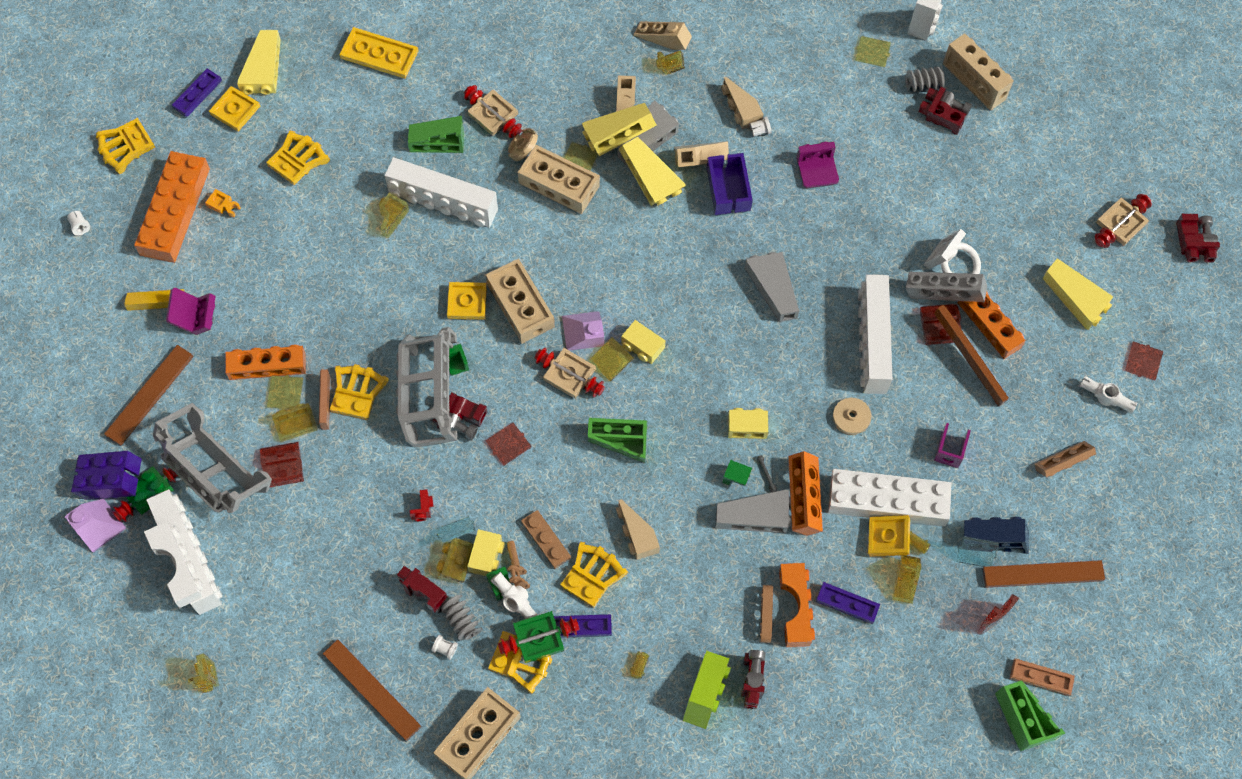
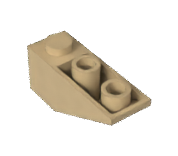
(667, 34)
(625, 92)
(743, 104)
(697, 154)
(641, 534)

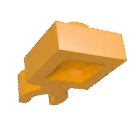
(220, 202)

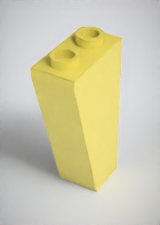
(262, 65)
(617, 128)
(651, 172)
(1078, 293)

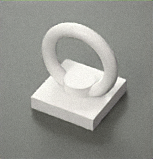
(947, 250)

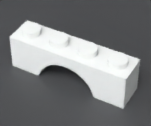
(183, 586)

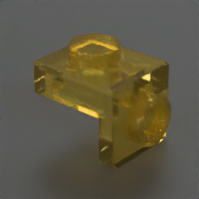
(671, 62)

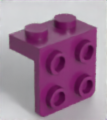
(817, 164)
(190, 312)

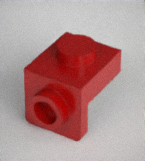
(426, 503)

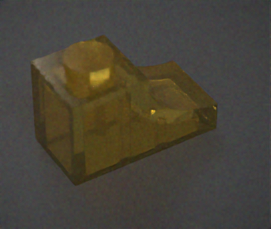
(394, 211)
(906, 578)

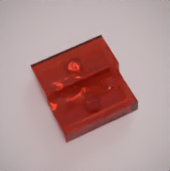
(932, 328)
(282, 463)
(997, 614)

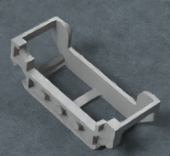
(440, 374)
(199, 481)

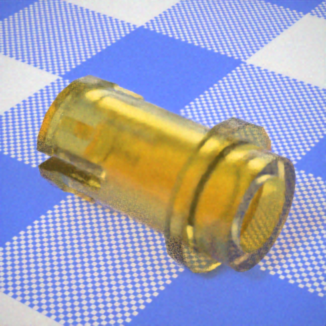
(918, 543)
(637, 670)

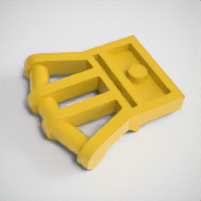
(136, 142)
(292, 167)
(352, 402)
(586, 586)
(509, 666)

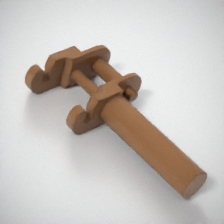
(515, 568)

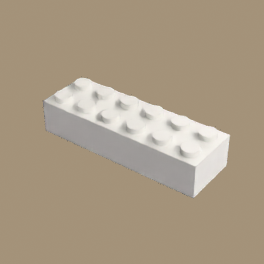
(441, 192)
(876, 334)
(889, 495)
(169, 508)

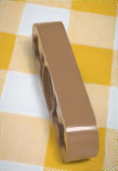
(766, 614)

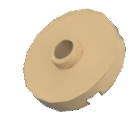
(522, 144)
(848, 424)

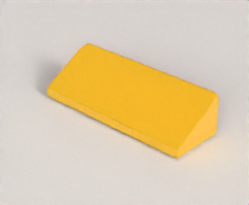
(147, 300)

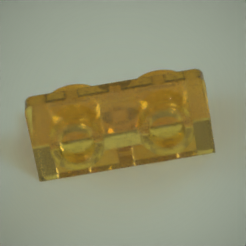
(294, 422)
(455, 560)
(207, 674)

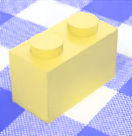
(643, 342)
(748, 423)
(485, 553)

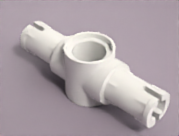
(1117, 398)
(514, 597)

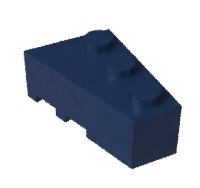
(1009, 533)

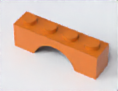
(798, 630)

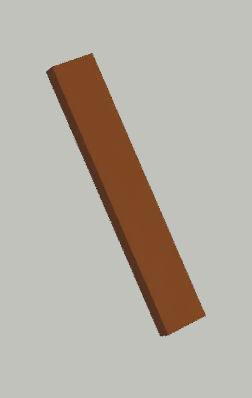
(971, 355)
(148, 395)
(1043, 574)
(372, 690)

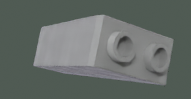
(665, 129)
(774, 284)
(756, 513)

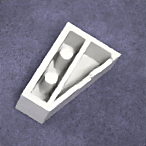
(925, 18)

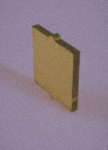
(873, 51)
(581, 155)
(611, 359)
(284, 392)

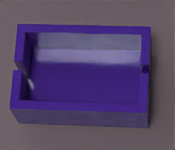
(729, 184)
(104, 475)

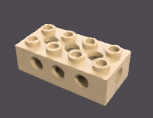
(977, 71)
(558, 179)
(520, 301)
(475, 720)

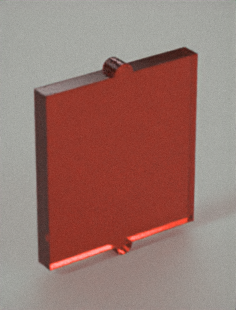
(1144, 360)
(508, 444)

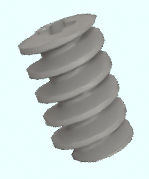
(924, 78)
(459, 618)

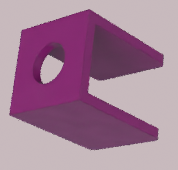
(941, 455)

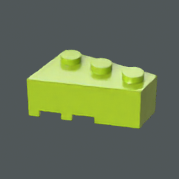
(706, 688)

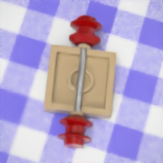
(492, 112)
(1122, 221)
(569, 373)

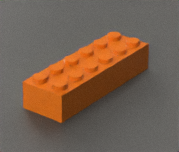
(172, 207)

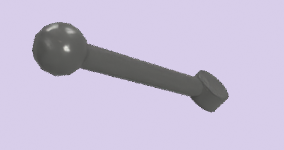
(772, 487)

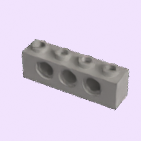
(946, 286)

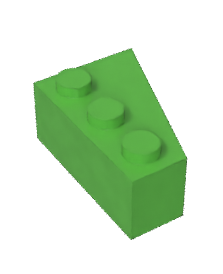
(437, 136)
(1025, 717)

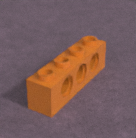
(992, 331)
(256, 369)
(805, 493)

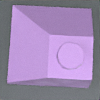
(583, 330)
(95, 523)

